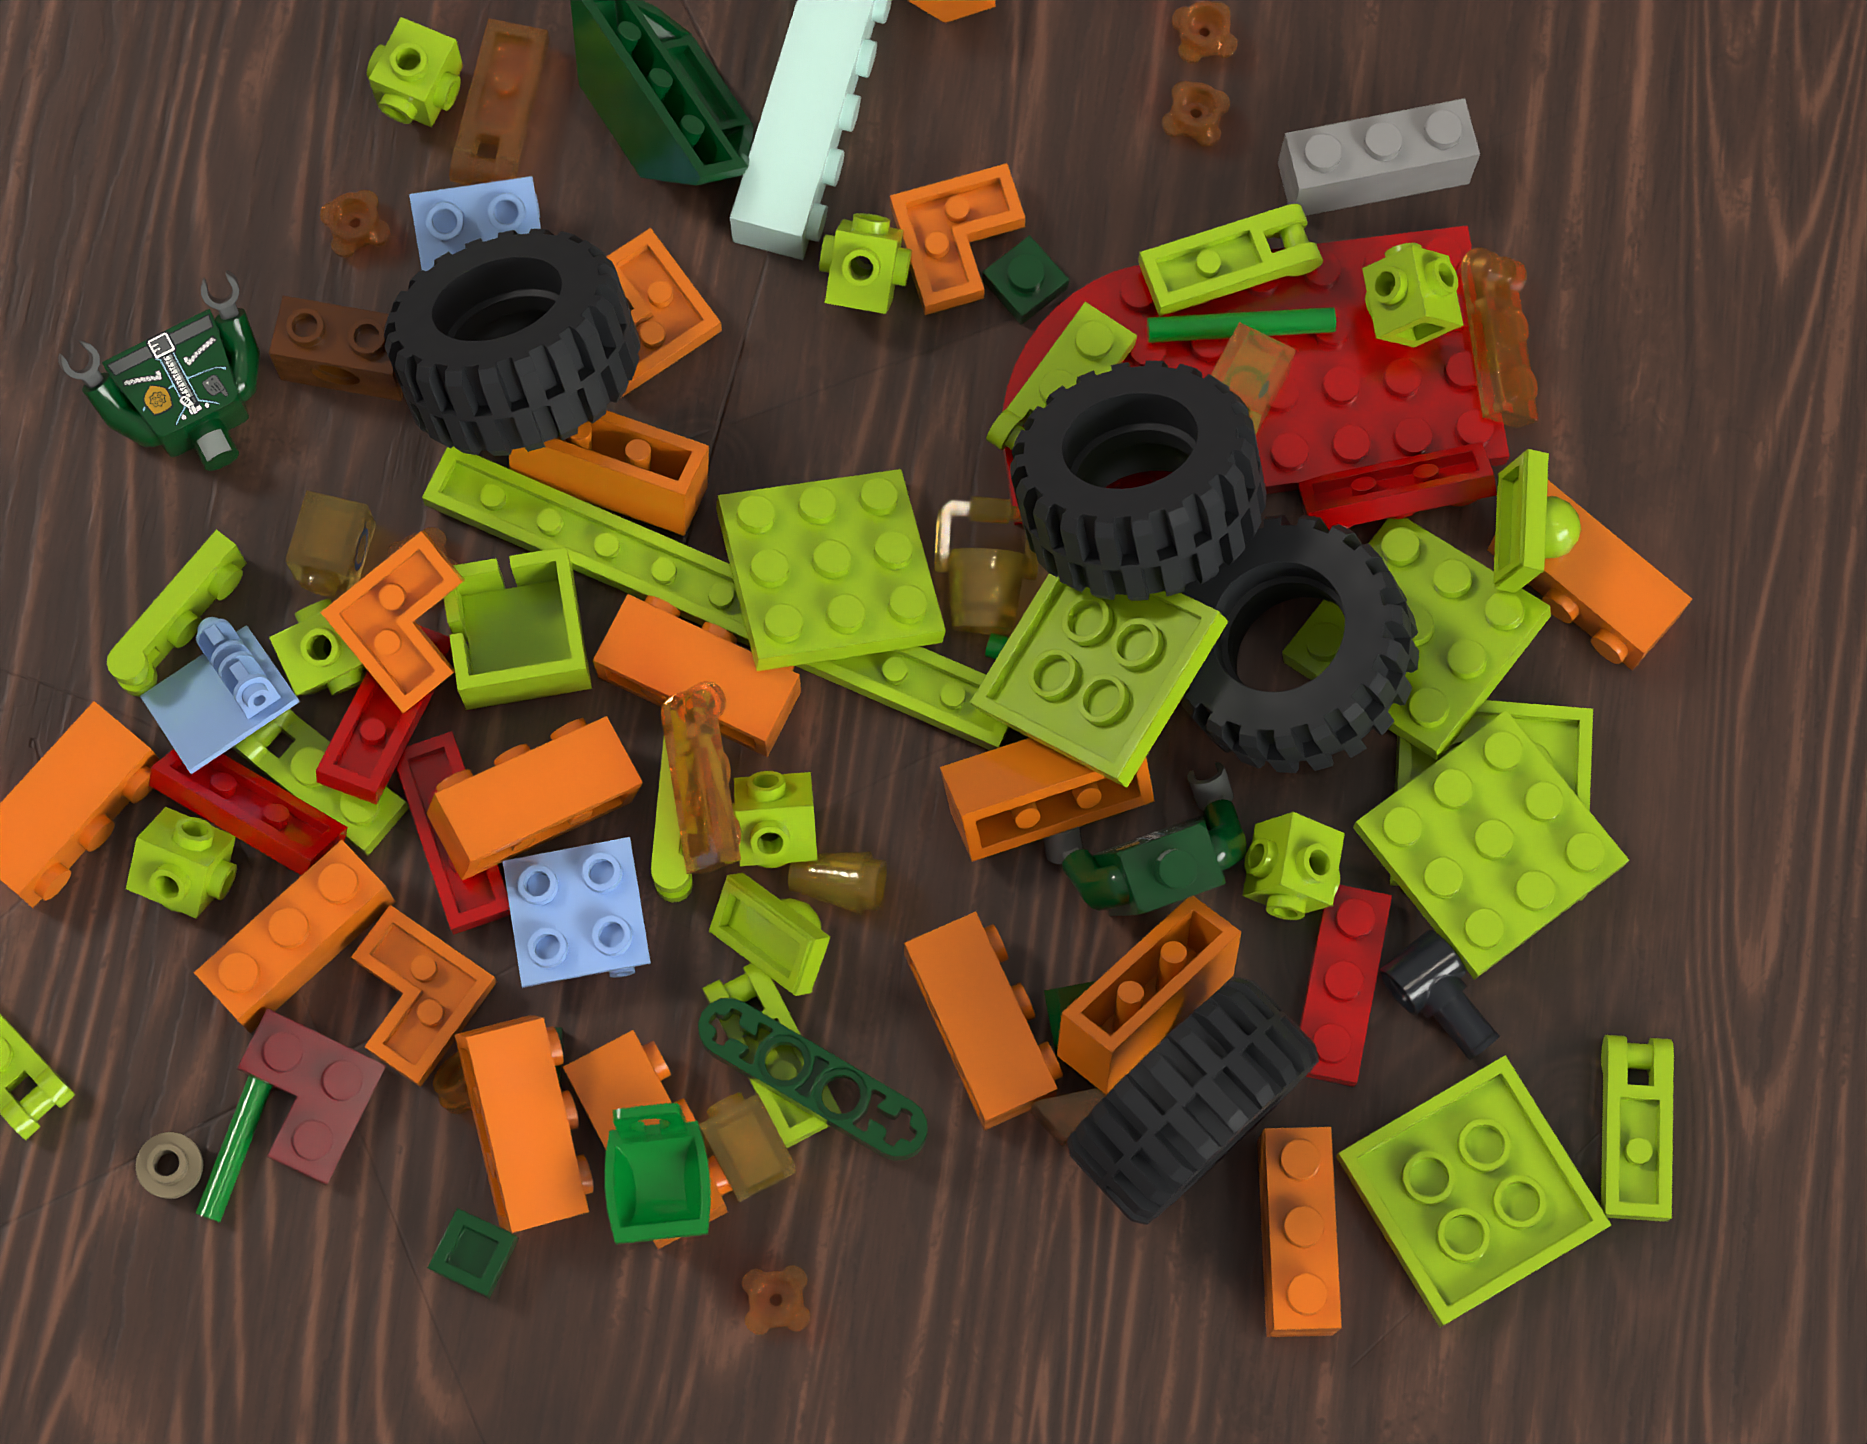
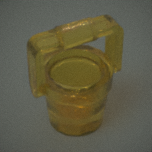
(982, 580)

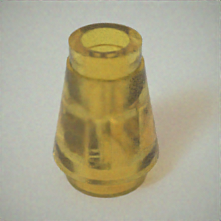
(842, 879)

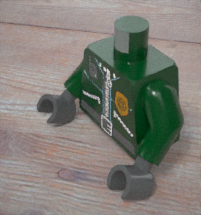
(180, 384)
(1161, 864)

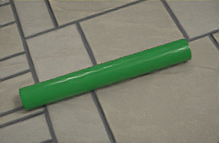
(1223, 325)
(234, 1149)

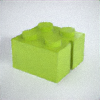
(519, 638)

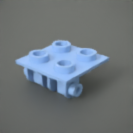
(465, 213)
(218, 694)
(576, 913)

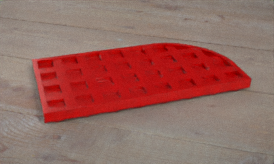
(1346, 392)

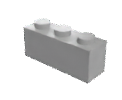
(1379, 157)

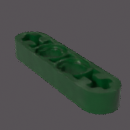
(807, 1087)

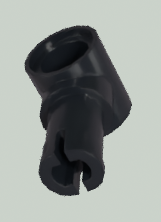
(1429, 981)

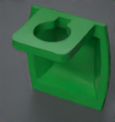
(656, 1175)

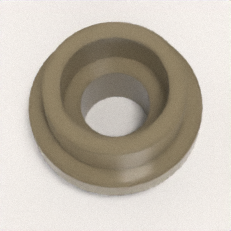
(183, 1179)

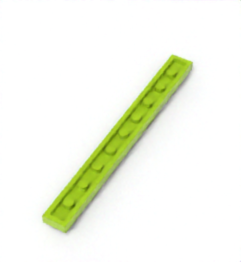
(693, 582)

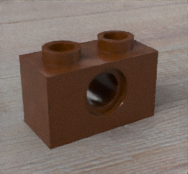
(333, 348)

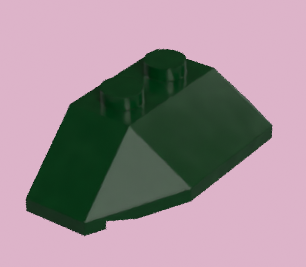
(658, 93)

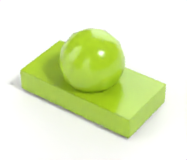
(1529, 522)
(771, 933)

